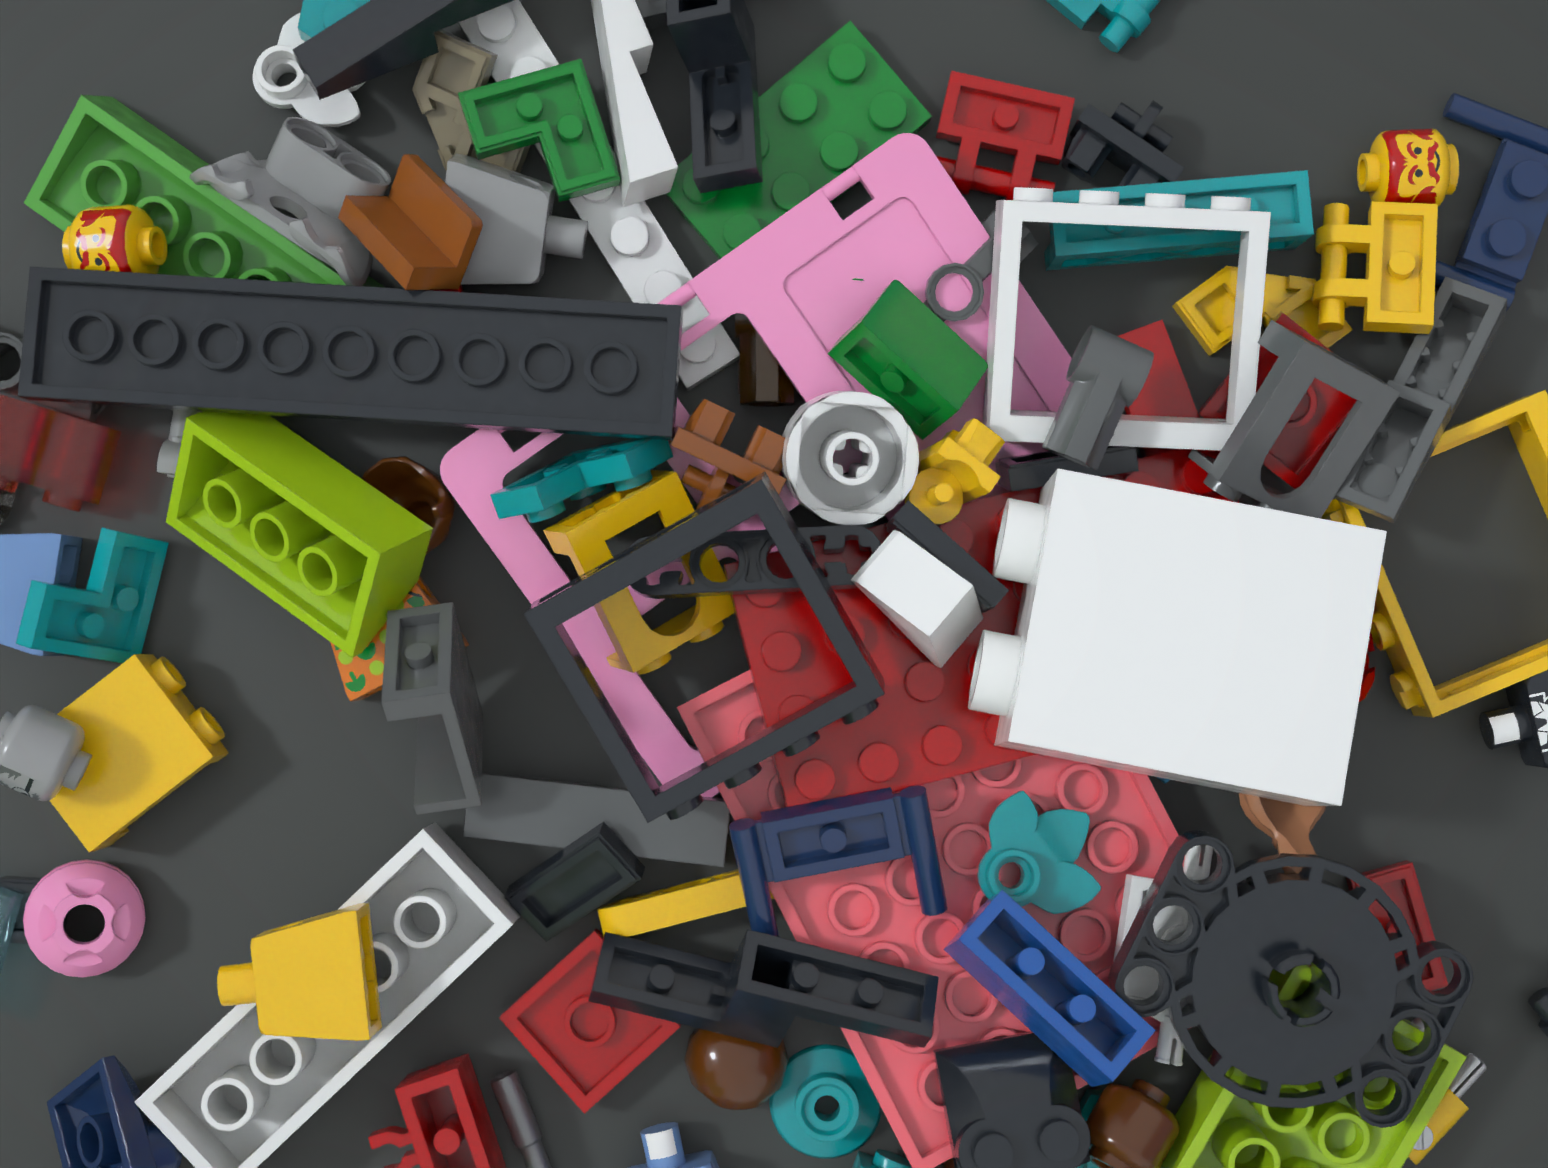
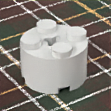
(871, 486)

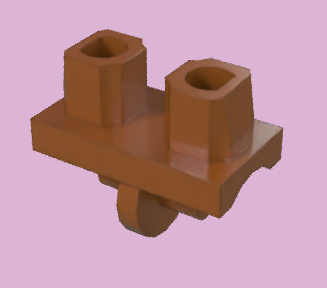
(703, 438)

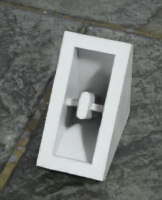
(920, 596)

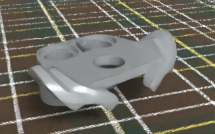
(309, 177)

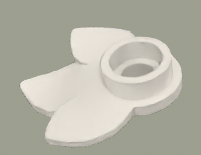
(280, 59)

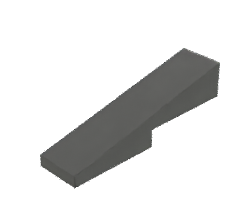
(1431, 387)
(562, 811)

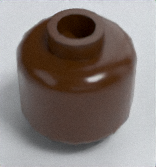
(1131, 1127)

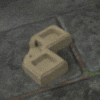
(436, 88)

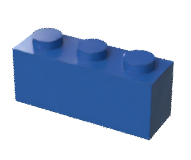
(1049, 990)

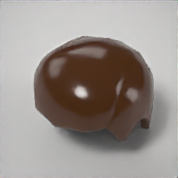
(417, 491)
(734, 1070)

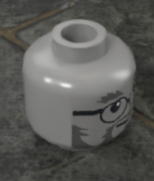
(41, 753)

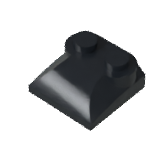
(1011, 1105)

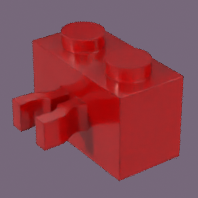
(443, 1120)

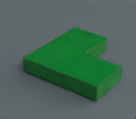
(547, 109)

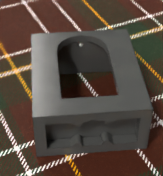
(1298, 363)

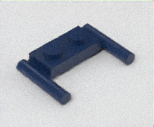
(1510, 203)
(836, 837)

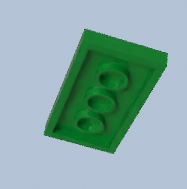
(811, 130)

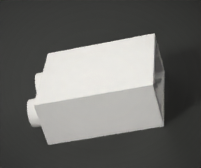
(1182, 637)

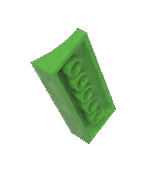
(121, 159)

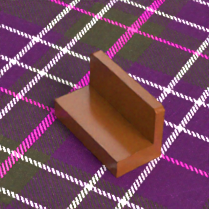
(417, 231)

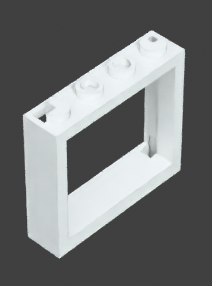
(1104, 209)

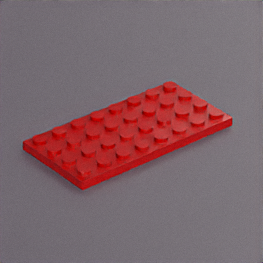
(923, 718)

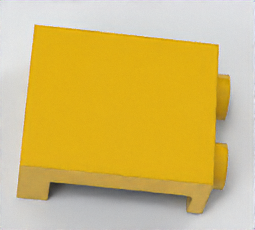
(141, 745)

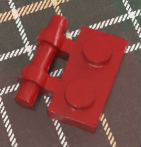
(1002, 120)

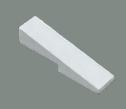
(639, 142)

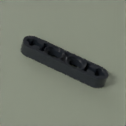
(753, 573)

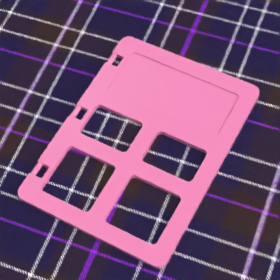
(800, 300)

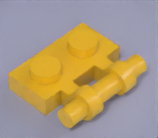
(1399, 267)

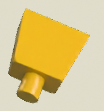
(311, 978)

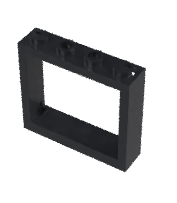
(742, 760)

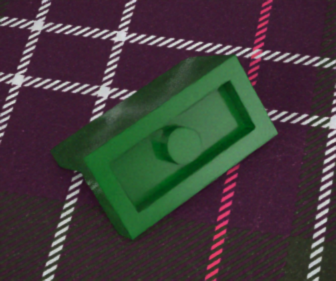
(910, 359)

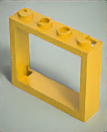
(1390, 632)

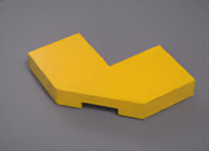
(1211, 307)

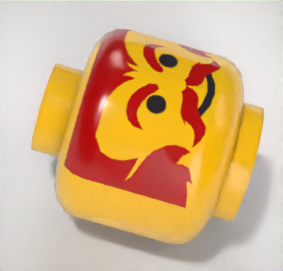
(1409, 167)
(114, 240)

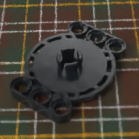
(1278, 924)

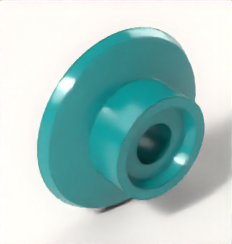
(818, 1073)

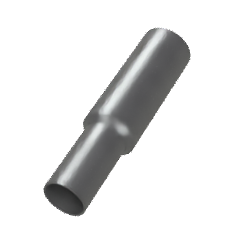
(520, 1118)

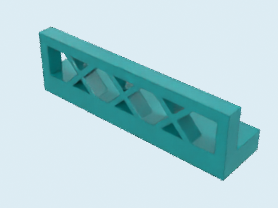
(1101, 245)

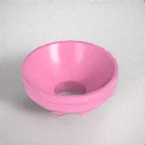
(79, 884)

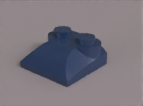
(102, 1125)

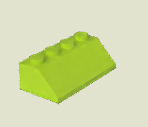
(296, 524)

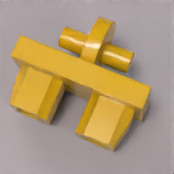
(955, 471)

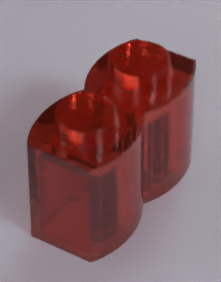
(54, 453)

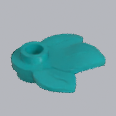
(1044, 852)

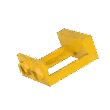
(583, 540)

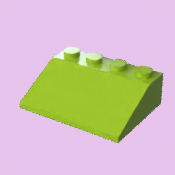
(1240, 1133)

